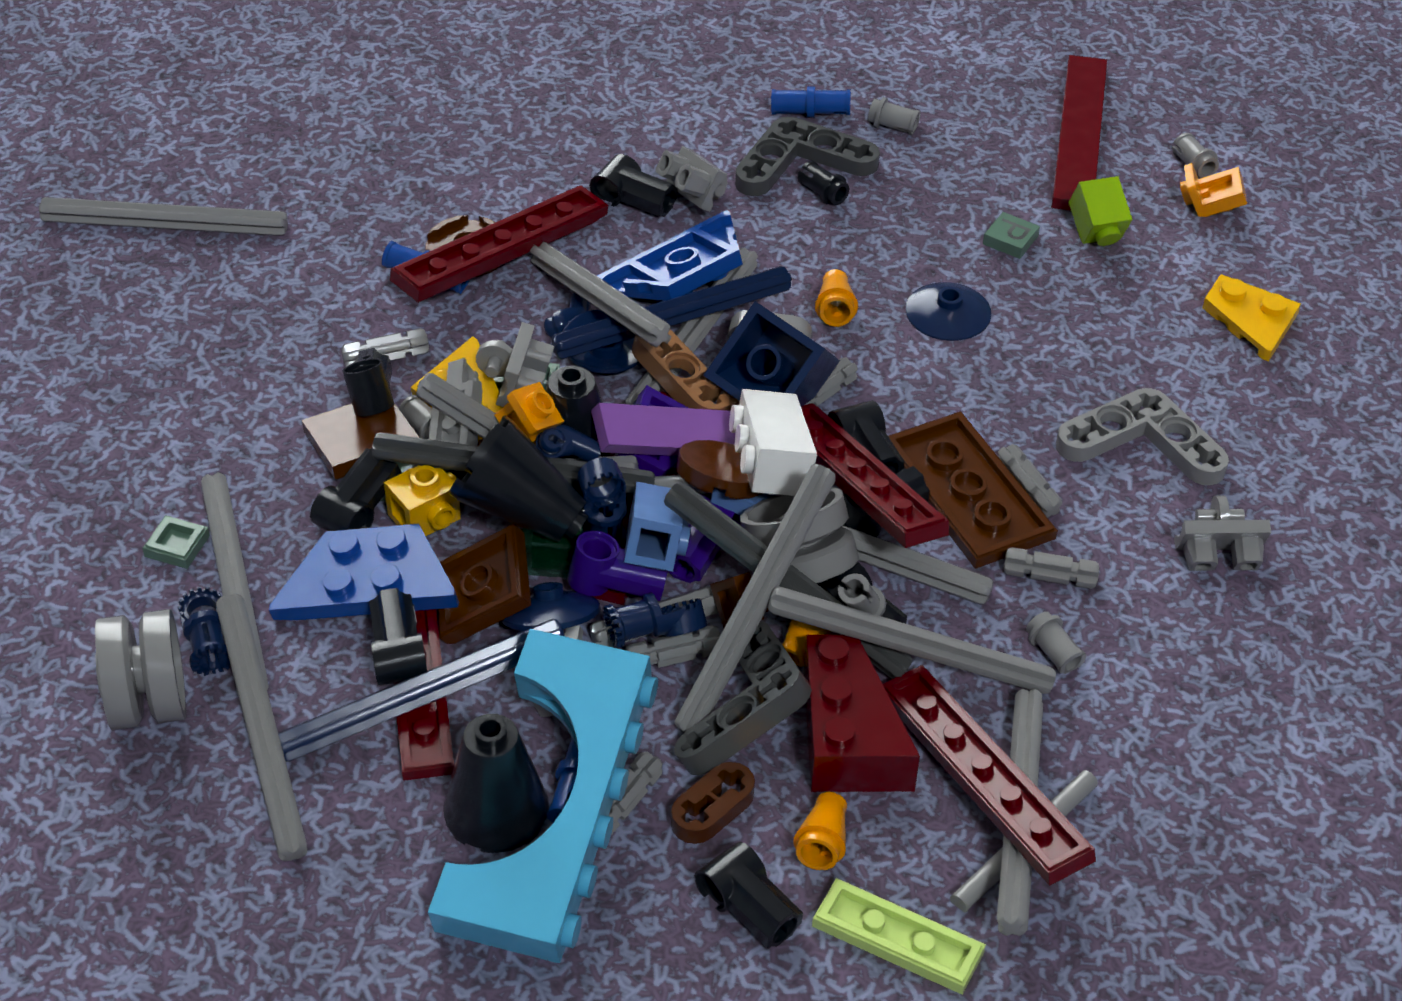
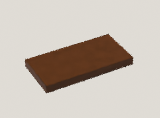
(973, 490)

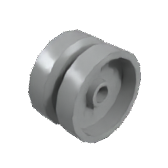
(827, 546)
(133, 669)

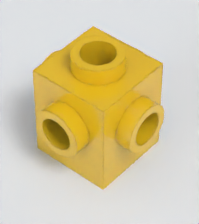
(422, 498)

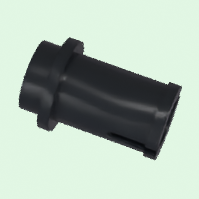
(830, 187)

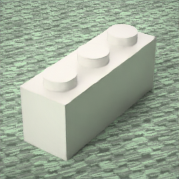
(772, 441)

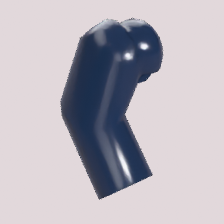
(560, 318)
(566, 441)

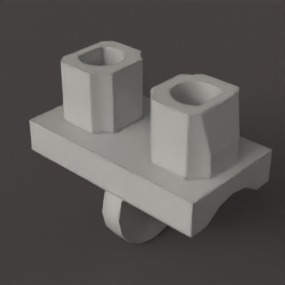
(693, 176)
(519, 366)
(1222, 530)

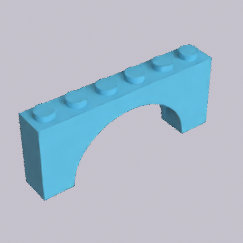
(534, 895)

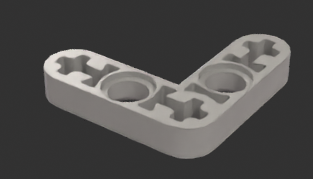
(1152, 424)

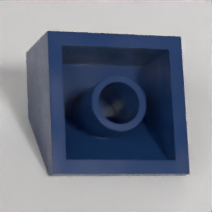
(771, 357)

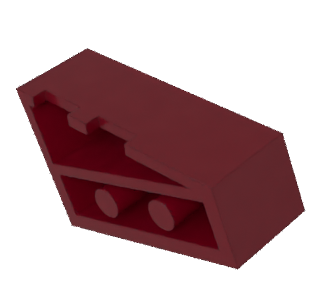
(852, 723)

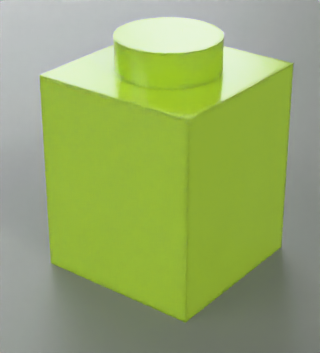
(1100, 211)

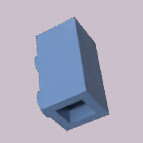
(654, 530)

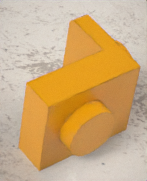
(1213, 193)
(531, 410)

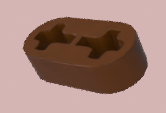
(718, 808)

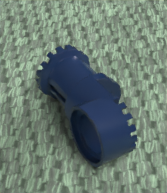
(609, 496)
(647, 618)
(203, 631)

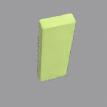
(899, 935)

